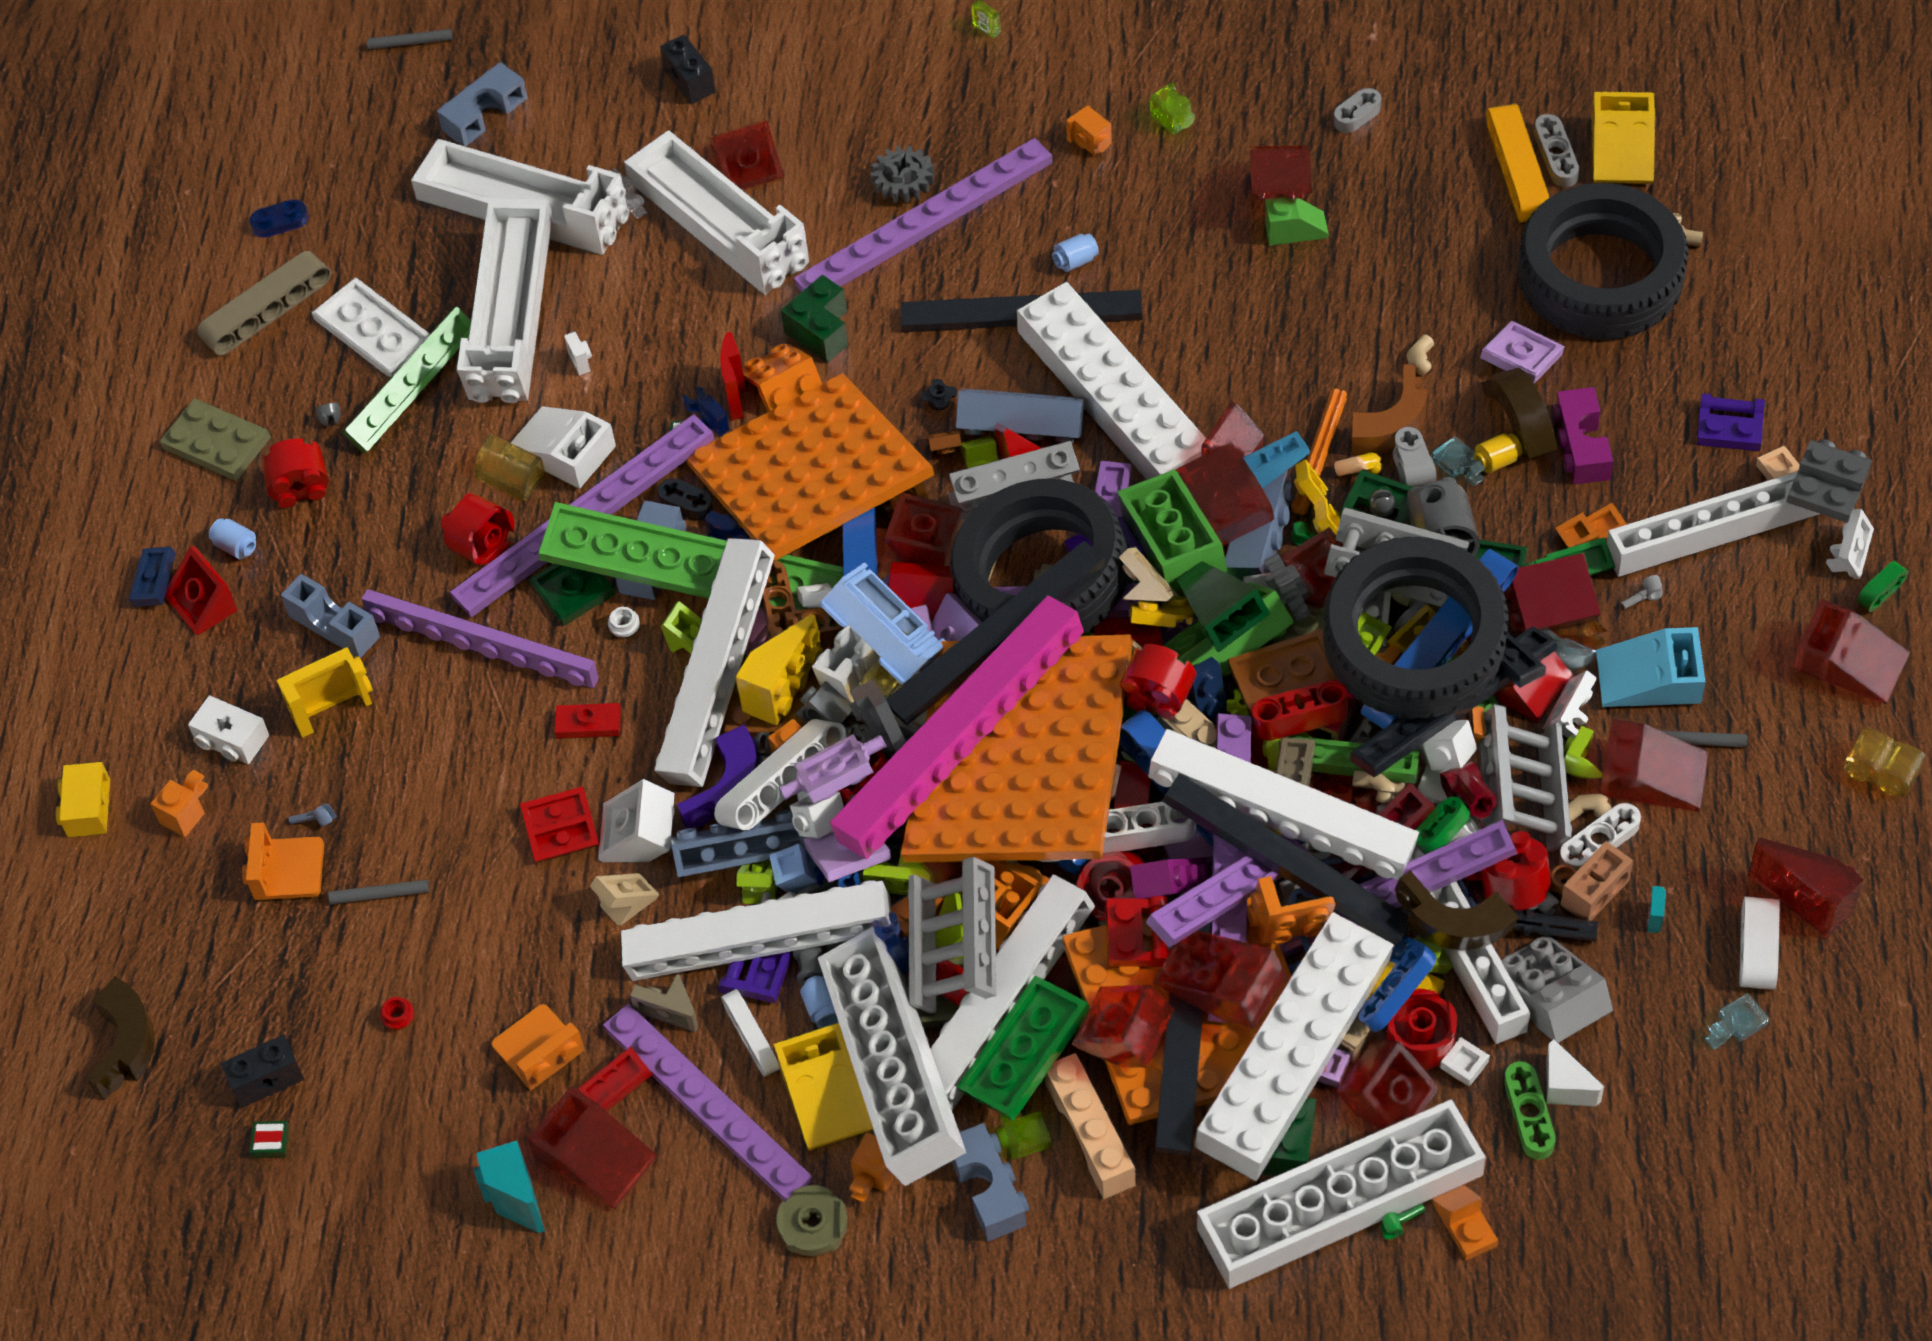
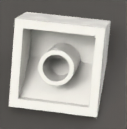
(637, 824)

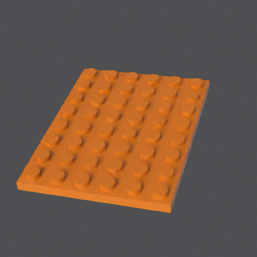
(1040, 775)

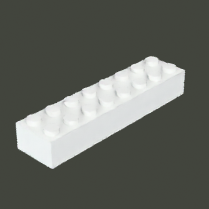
(1114, 384)
(1293, 1046)
(891, 1058)
(1340, 1193)

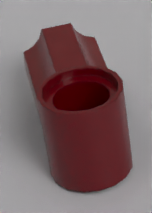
(1469, 787)

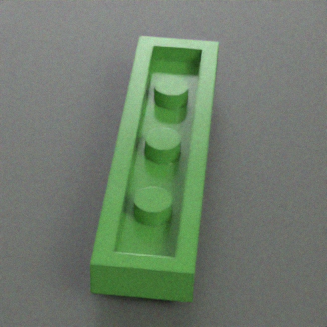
(1334, 758)

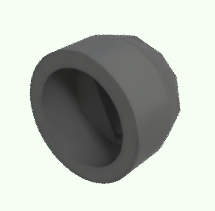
(327, 412)
(1382, 503)
(757, 739)

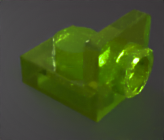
(1024, 1135)

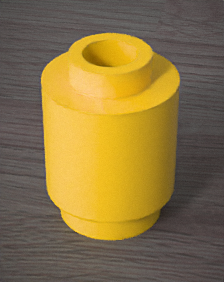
(1498, 452)

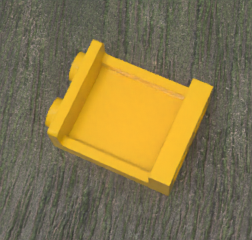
(323, 686)

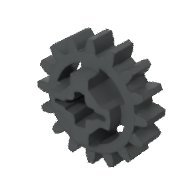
(902, 174)
(1288, 586)

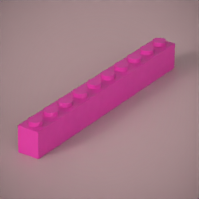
(956, 727)

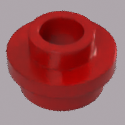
(395, 1005)

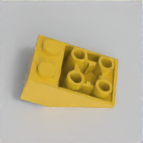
(1623, 137)
(778, 671)
(823, 1086)

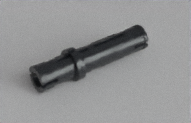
(1587, 929)

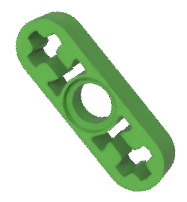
(1526, 1124)

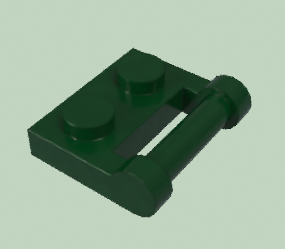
(1367, 484)

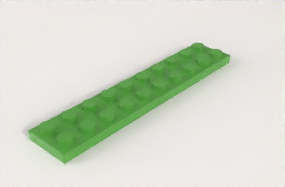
(656, 554)

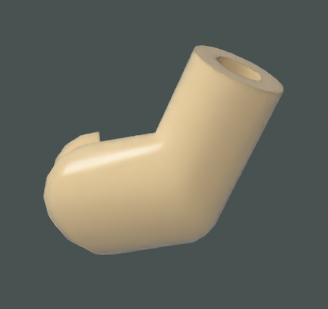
(1384, 786)
(1583, 803)

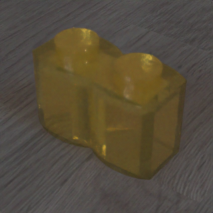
(1884, 762)

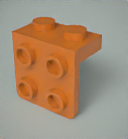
(782, 375)
(282, 865)
(1280, 923)
(538, 1046)

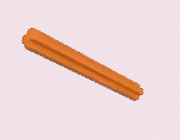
(1321, 443)

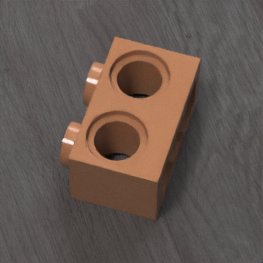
(1596, 882)

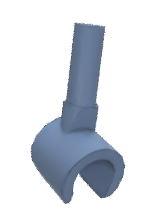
(324, 815)

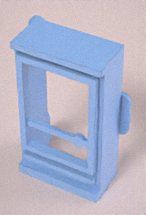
(879, 618)

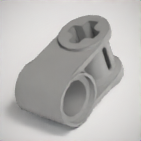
(1412, 458)

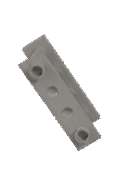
(980, 482)
(1366, 530)
(1495, 770)
(978, 935)

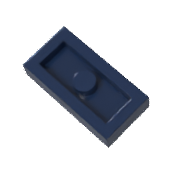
(152, 576)
(1208, 689)

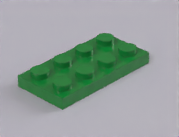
(1024, 1048)

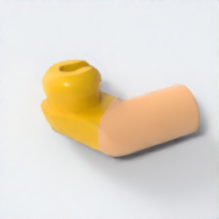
(1368, 462)

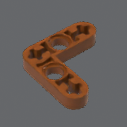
(788, 611)

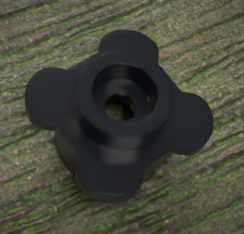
(936, 400)

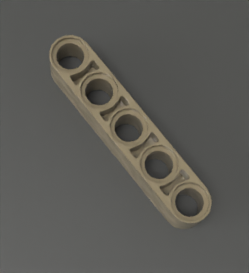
(263, 303)

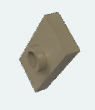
(1296, 759)

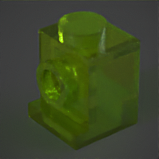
(1171, 109)

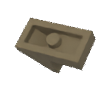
(670, 1008)

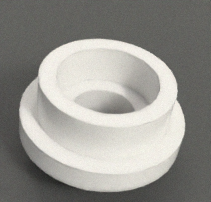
(623, 615)

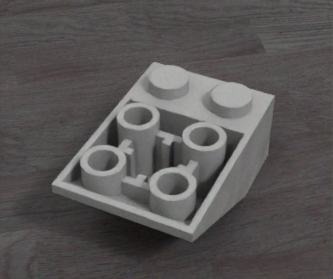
(1557, 988)

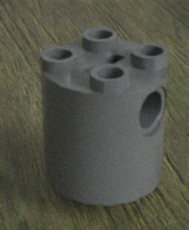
(1444, 510)

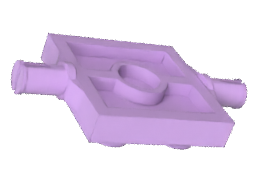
(833, 768)

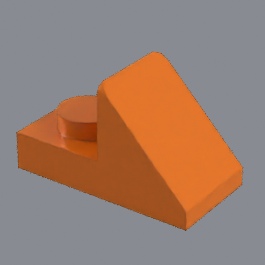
(1465, 1222)

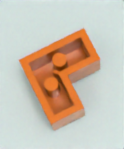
(1013, 896)

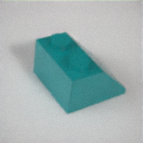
(508, 1185)

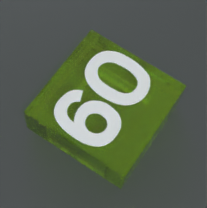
(986, 18)

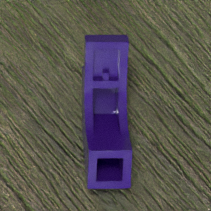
(739, 758)

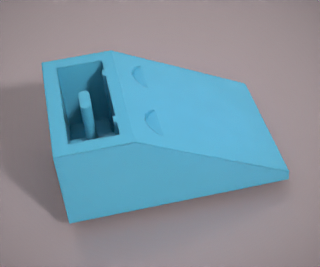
(1652, 669)

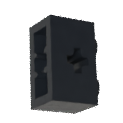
(687, 69)
(262, 1071)

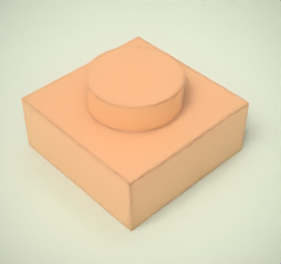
(1777, 463)

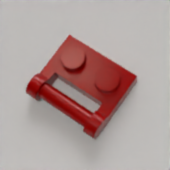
(1126, 933)

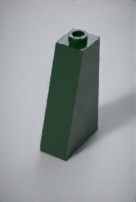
(1222, 603)

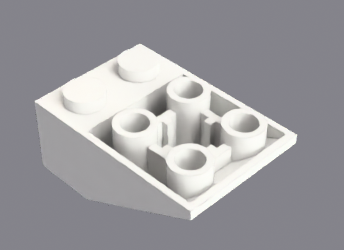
(567, 442)

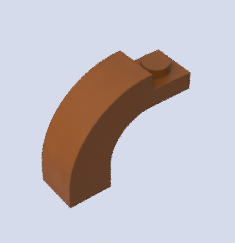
(1377, 430)

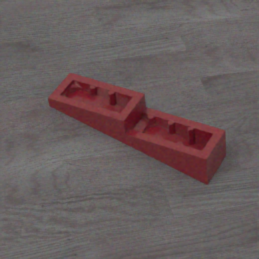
(1408, 809)

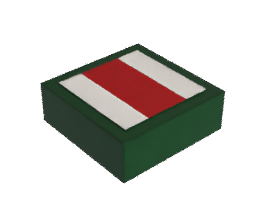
(269, 1139)

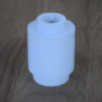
(1075, 252)
(232, 538)
(818, 1002)

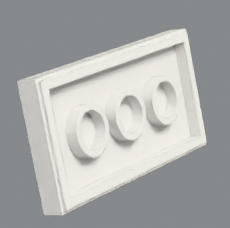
(371, 326)

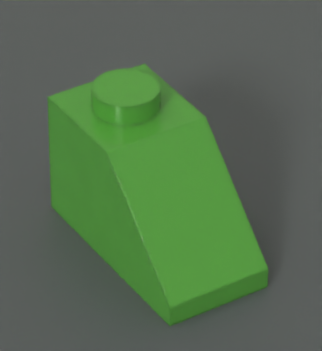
(1293, 221)

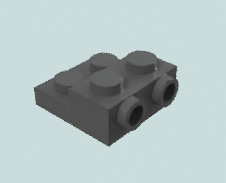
(1829, 480)
(874, 710)

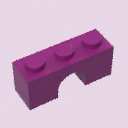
(1585, 457)
(1169, 877)

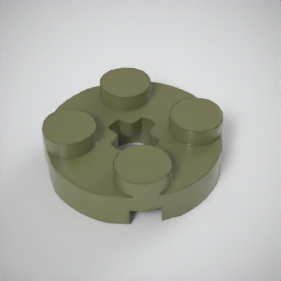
(818, 1239)

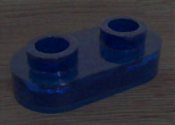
(279, 218)

